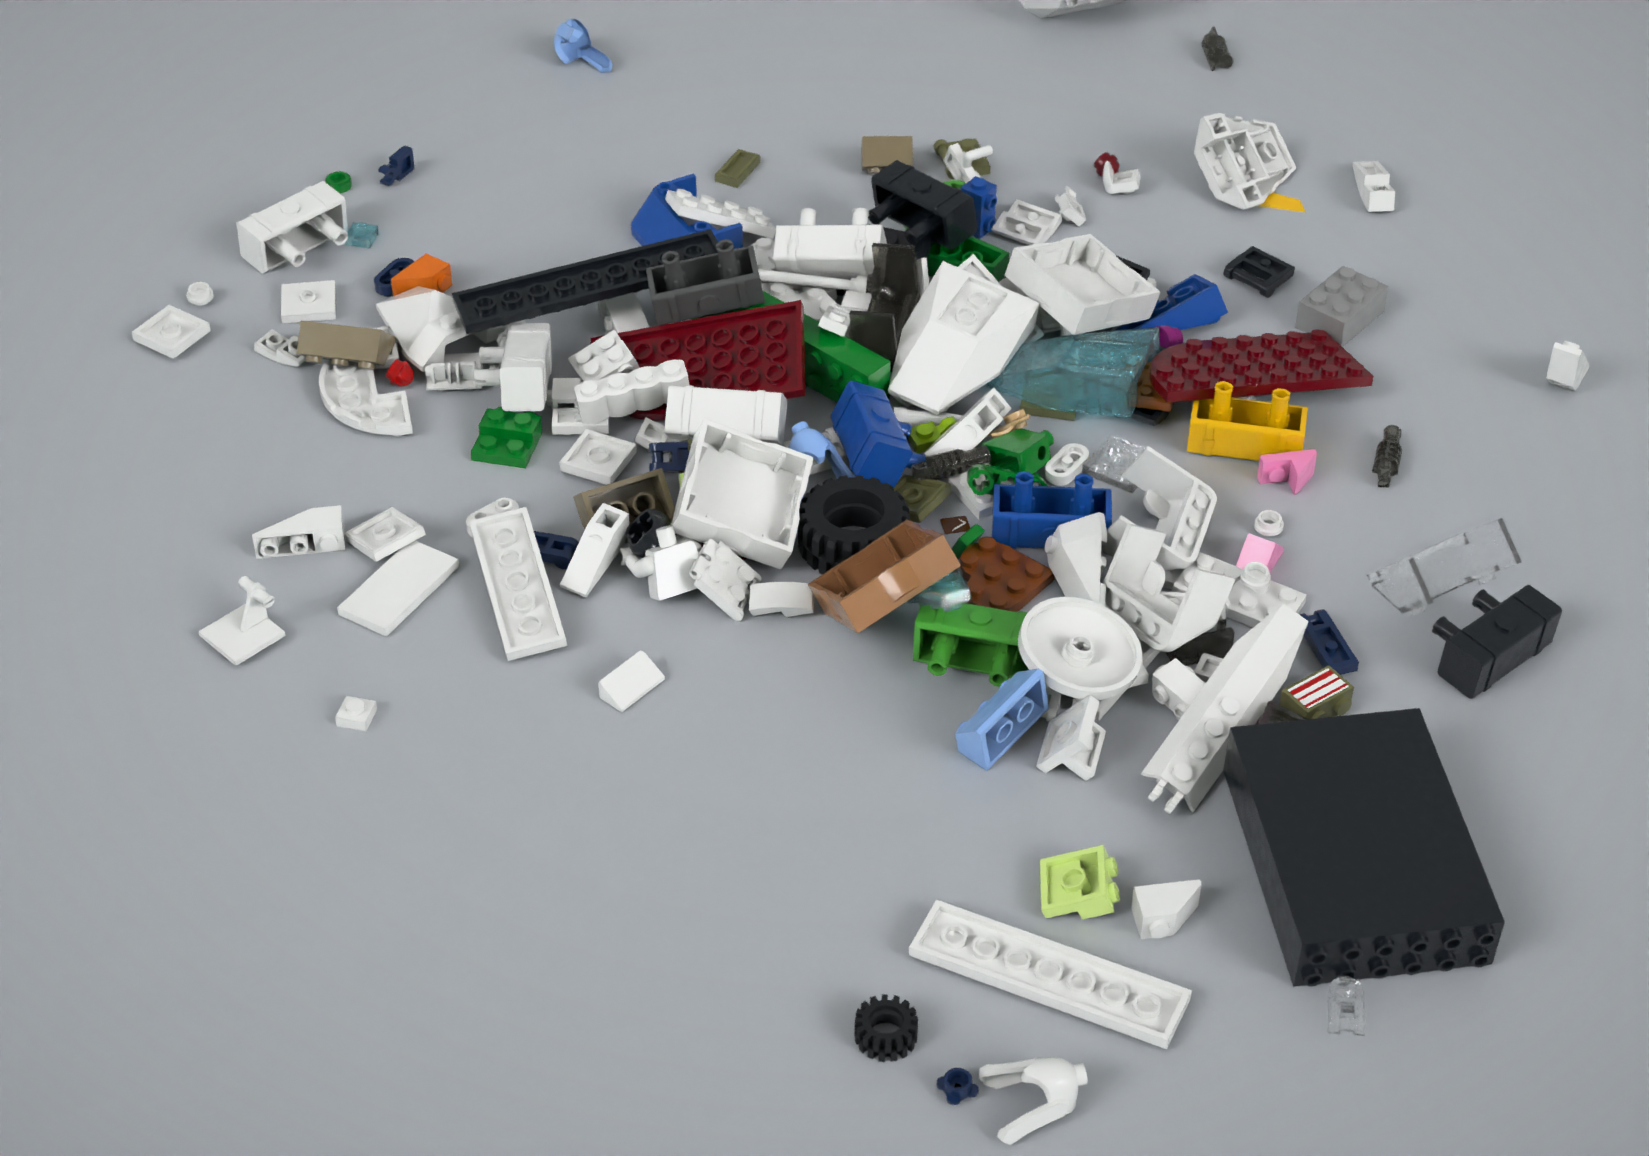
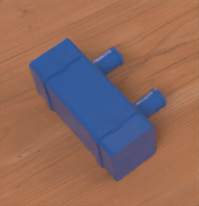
(872, 434)
(1030, 514)

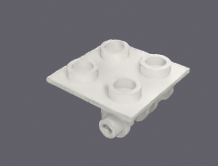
(454, 373)

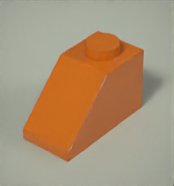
(424, 272)

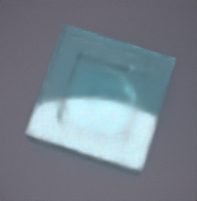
(362, 235)

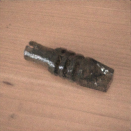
(1388, 455)
(950, 463)

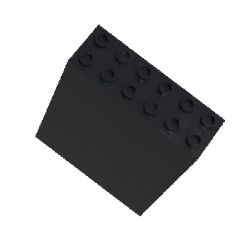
(1360, 847)

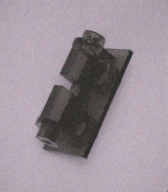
(1216, 50)

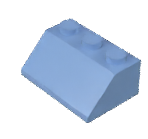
(1003, 718)

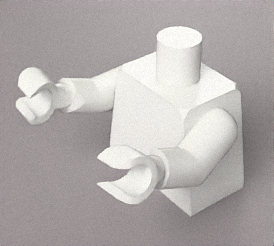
(665, 565)

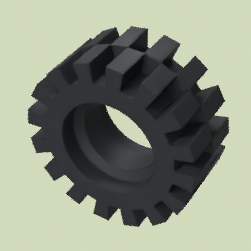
(886, 1043)

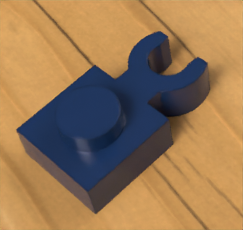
(399, 166)

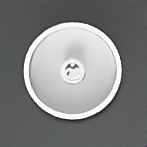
(1080, 647)

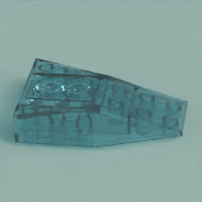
(1081, 371)

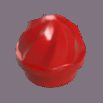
(400, 373)

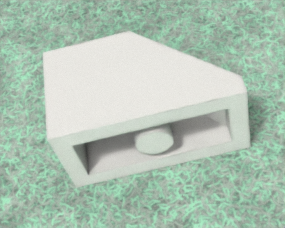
(1164, 907)

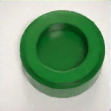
(339, 181)

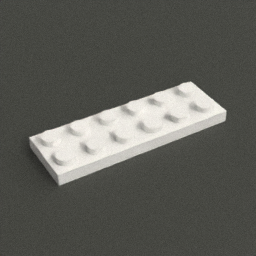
(517, 584)

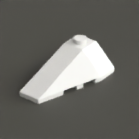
(1077, 557)

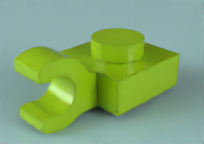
(926, 434)

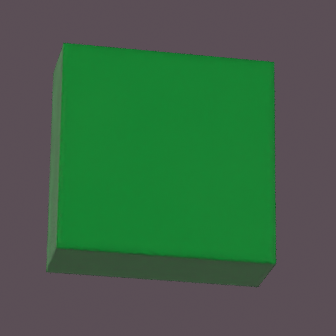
(967, 540)

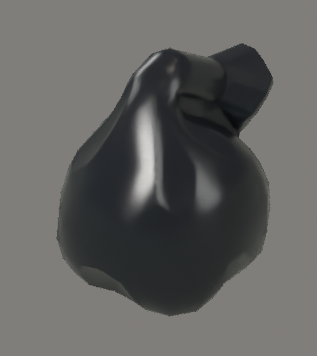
(642, 531)

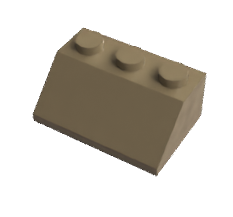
(344, 344)
(629, 495)

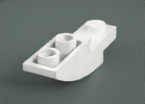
(973, 425)

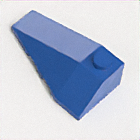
(1187, 306)

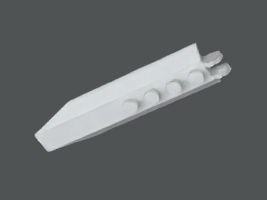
(1232, 697)

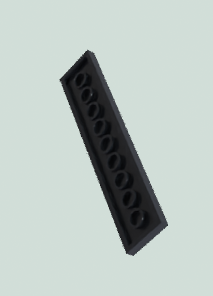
(572, 284)

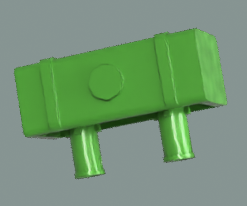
(969, 640)

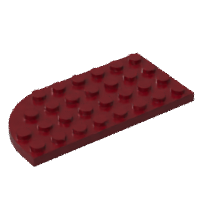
(729, 351)
(1255, 366)

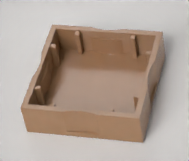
(884, 575)

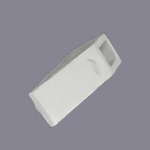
(305, 533)
(596, 549)

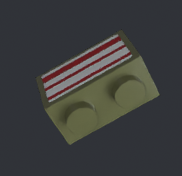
(1318, 695)

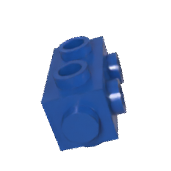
(984, 202)

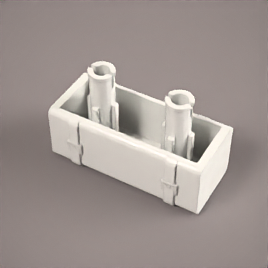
(293, 227)
(827, 249)
(523, 369)
(751, 412)

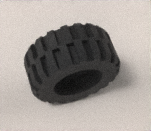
(846, 504)

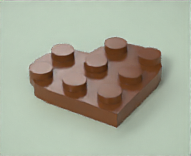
(1002, 576)

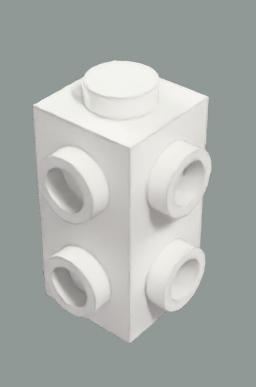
(1176, 686)

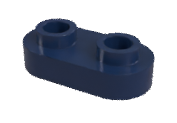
(382, 280)

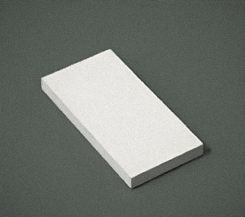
(398, 587)

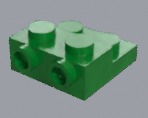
(507, 437)

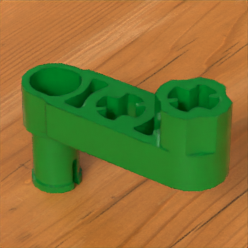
(993, 475)

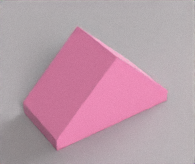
(1259, 550)

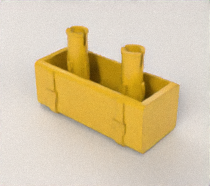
(1246, 426)

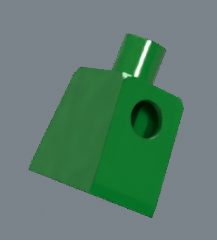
(1021, 450)

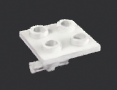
(246, 628)

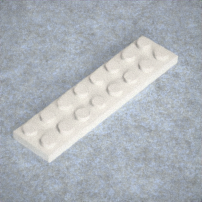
(1051, 973)

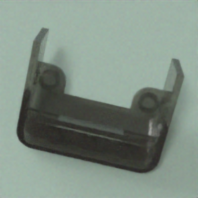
(893, 299)

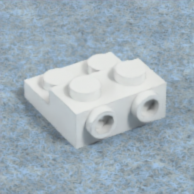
(603, 358)

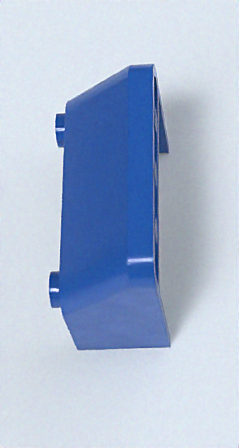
(659, 222)

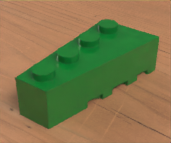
(990, 256)

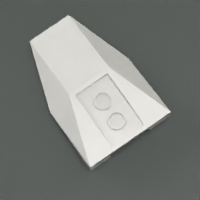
(958, 338)

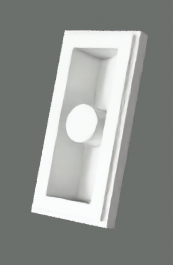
(630, 681)

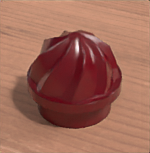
(1100, 162)

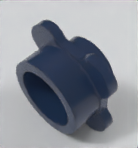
(957, 1078)

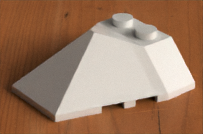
(1242, 158)
(425, 323)

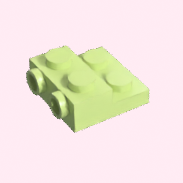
(1079, 883)

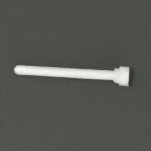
(855, 284)

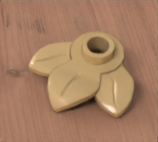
(1012, 422)

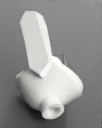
(1053, 1075)

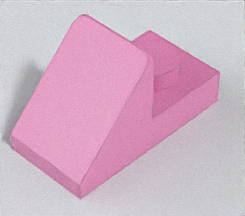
(1293, 467)

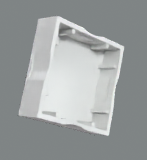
(1082, 284)
(742, 493)

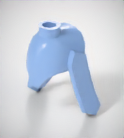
(573, 42)
(816, 445)

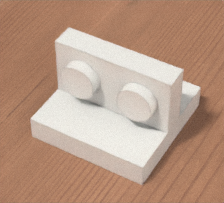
(1073, 740)

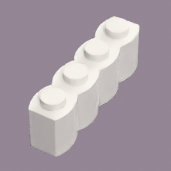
(625, 393)

